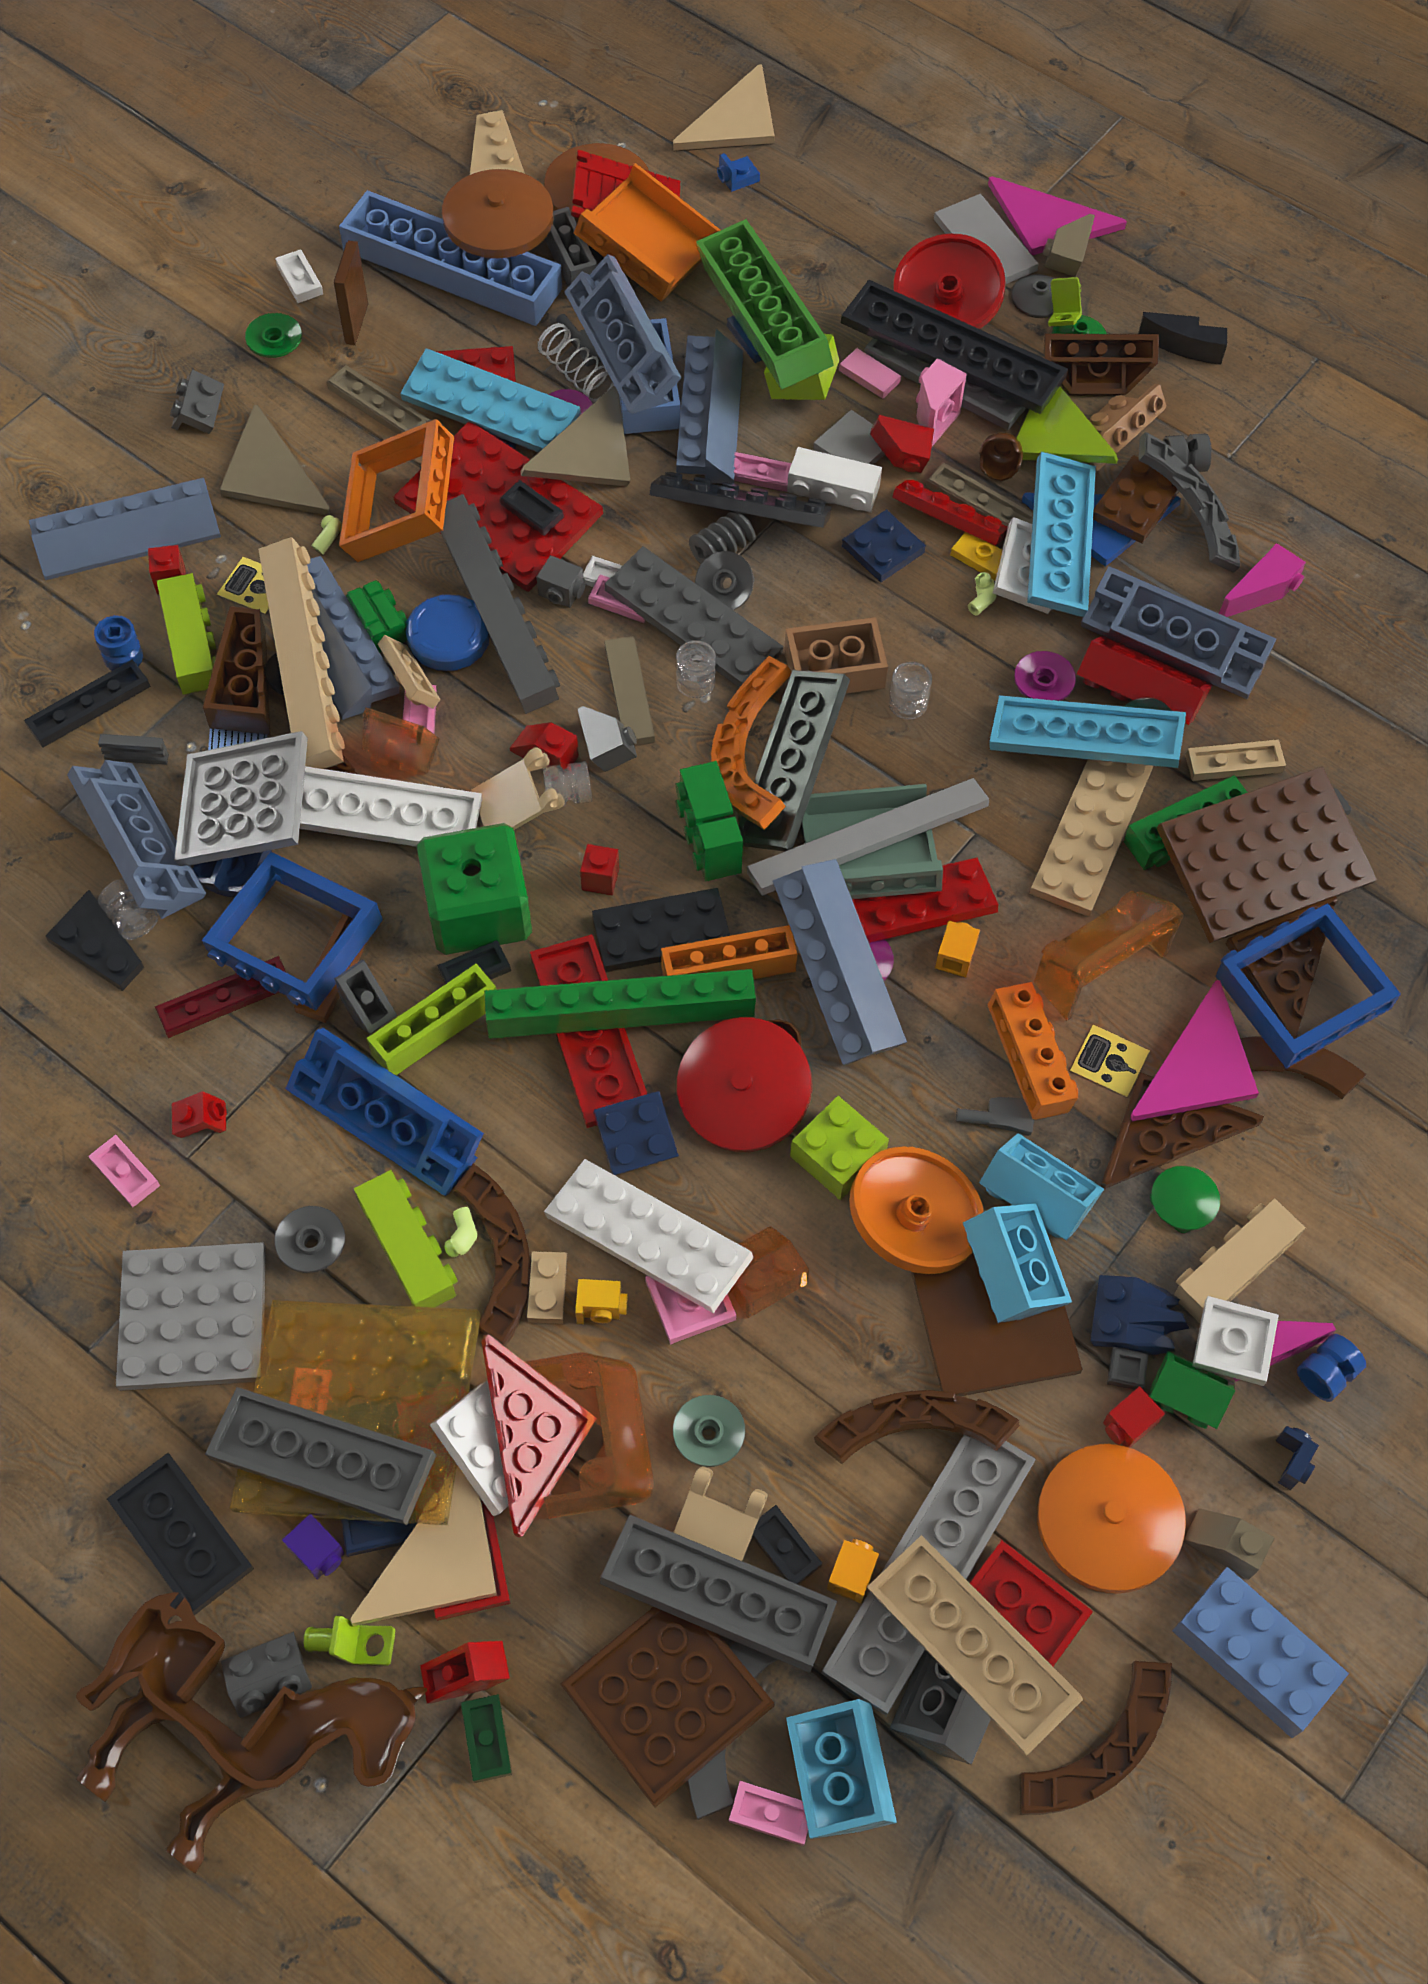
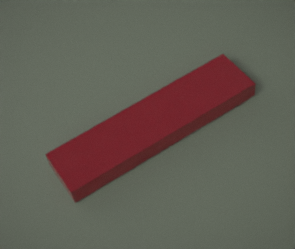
(212, 1001)

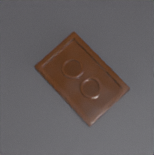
(351, 292)

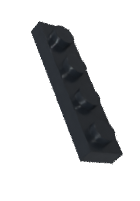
(87, 703)

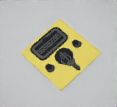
(246, 586)
(1110, 1060)

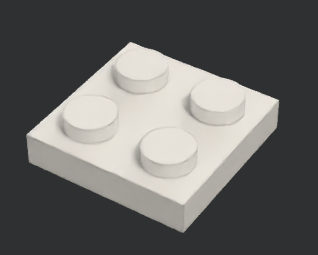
(1235, 1341)

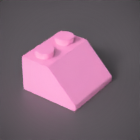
(940, 397)

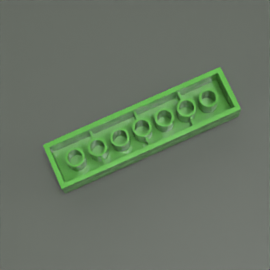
(765, 304)

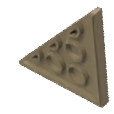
(588, 449)
(268, 472)

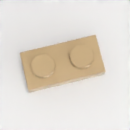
(547, 1287)

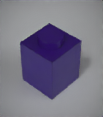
(314, 1547)

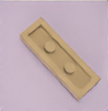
(408, 672)
(1235, 759)

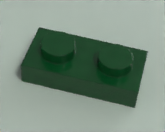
(486, 1738)

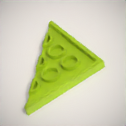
(1064, 433)

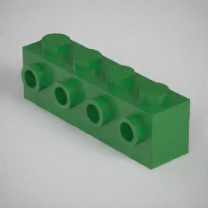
(1143, 837)

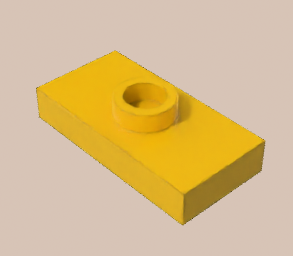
(977, 554)

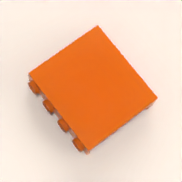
(647, 232)

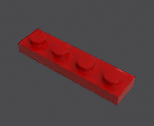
(958, 515)

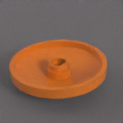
(914, 1209)
(1111, 1518)

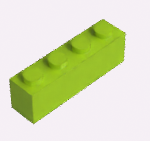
(187, 631)
(431, 1021)
(405, 1241)

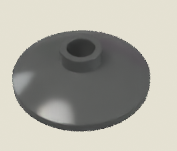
(1033, 296)
(723, 566)
(309, 1224)

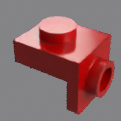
(197, 1114)

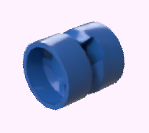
(117, 642)
(1331, 1367)

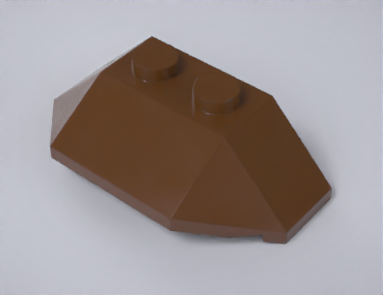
(1102, 361)

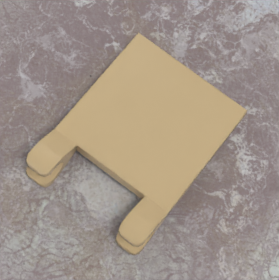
(513, 796)
(717, 1523)

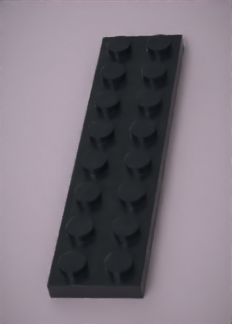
(934, 335)

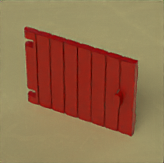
(599, 177)

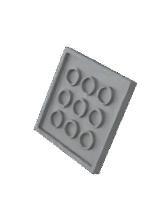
(241, 799)
(191, 1316)

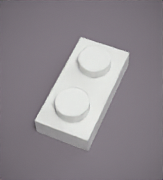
(299, 276)

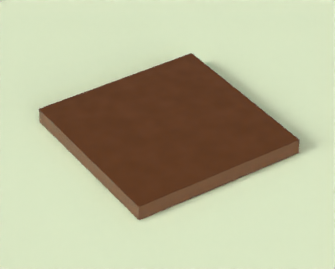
(979, 1353)
(666, 1700)

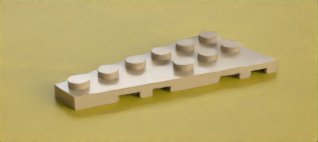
(493, 144)

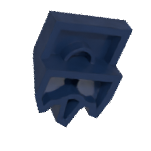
(228, 874)
(1135, 1315)

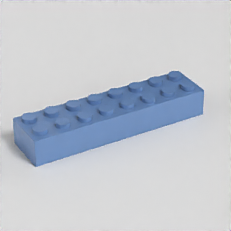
(421, 249)

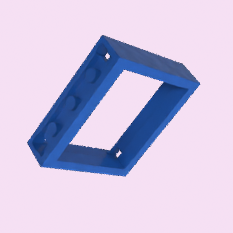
(277, 868)
(1263, 1018)

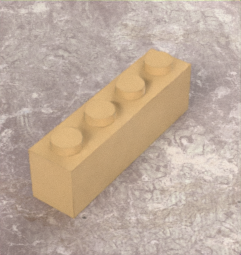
(1240, 1259)

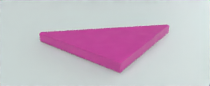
(1039, 215)
(1203, 1066)

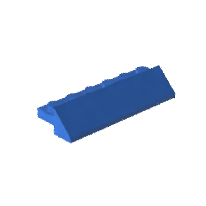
(385, 1112)

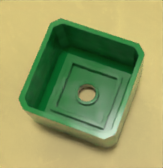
(476, 908)

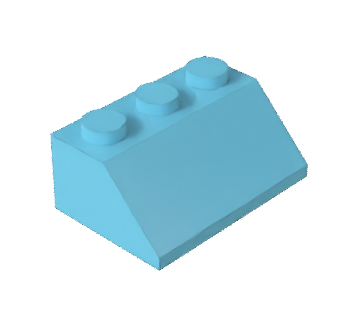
(1031, 1175)
(1016, 1262)
(841, 1769)

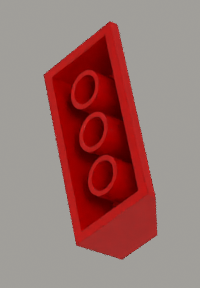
(1141, 676)

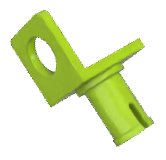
(1065, 301)
(350, 1642)

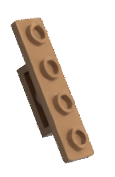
(1127, 417)

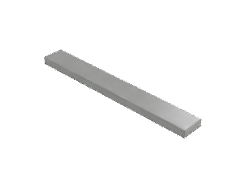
(873, 833)

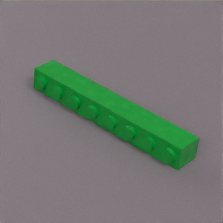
(619, 1003)

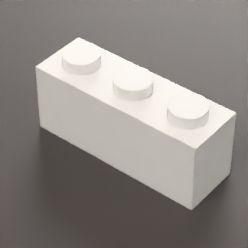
(834, 479)

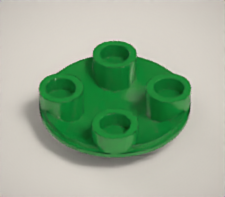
(1185, 1198)

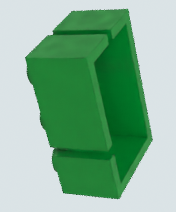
(703, 805)

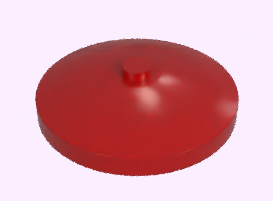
(954, 277)
(744, 1084)

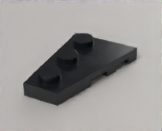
(95, 942)

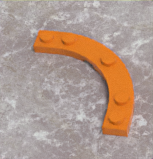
(730, 741)

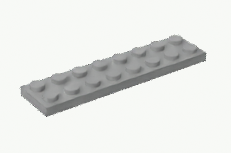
(958, 1522)

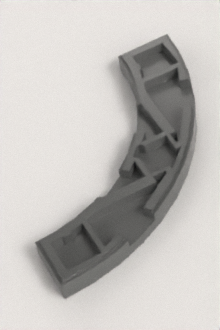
(1200, 496)
(710, 1785)

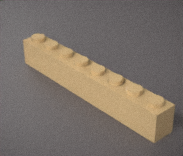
(300, 651)

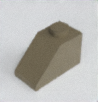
(1068, 246)
(1229, 1541)

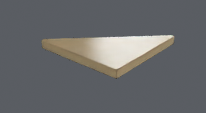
(734, 120)
(436, 1564)

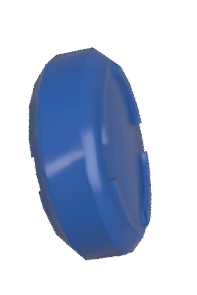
(447, 632)

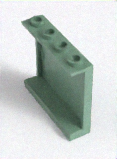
(894, 870)

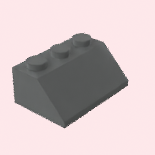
(940, 1713)

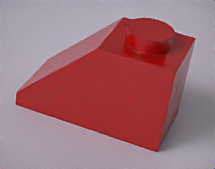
(903, 442)
(552, 739)
(465, 1670)

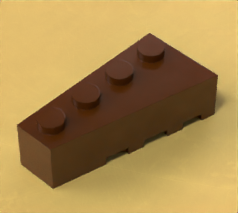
(238, 685)

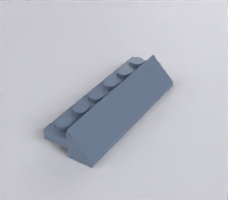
(623, 336)
(710, 408)
(123, 528)
(1178, 632)
(354, 661)
(136, 836)
(839, 961)

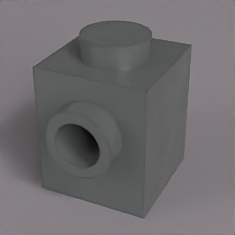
(560, 581)

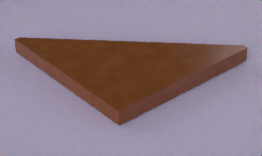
(1287, 973)
(1165, 1138)

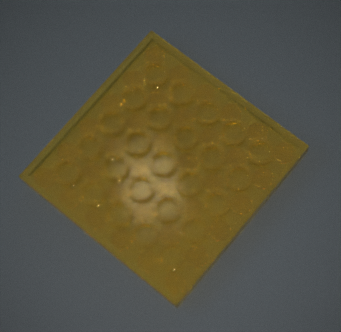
(371, 1369)

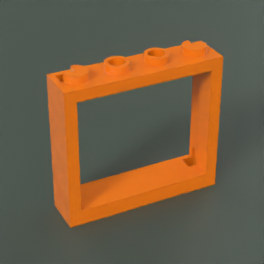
(436, 447)

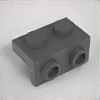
(197, 402)
(261, 1672)

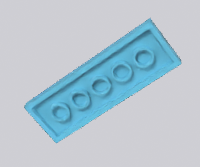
(488, 401)
(1062, 534)
(1088, 731)

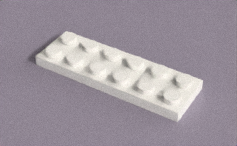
(383, 807)
(649, 1235)

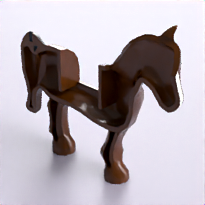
(174, 1665)

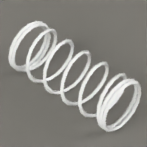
(557, 349)

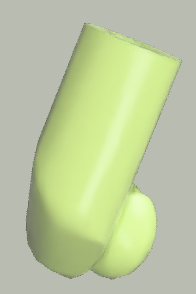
(331, 529)
(985, 593)
(464, 1236)

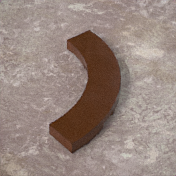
(1320, 1067)
(510, 1253)
(916, 1411)
(1114, 1757)

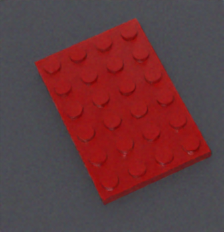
(483, 472)

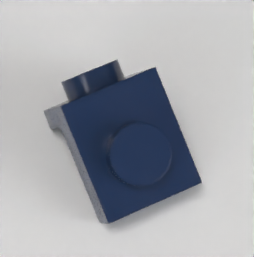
(1299, 1466)

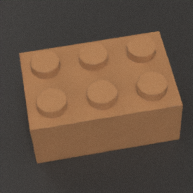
(840, 648)

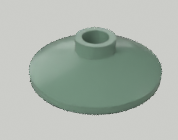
(714, 1414)

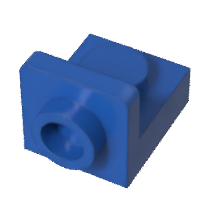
(737, 173)

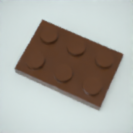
(1135, 500)

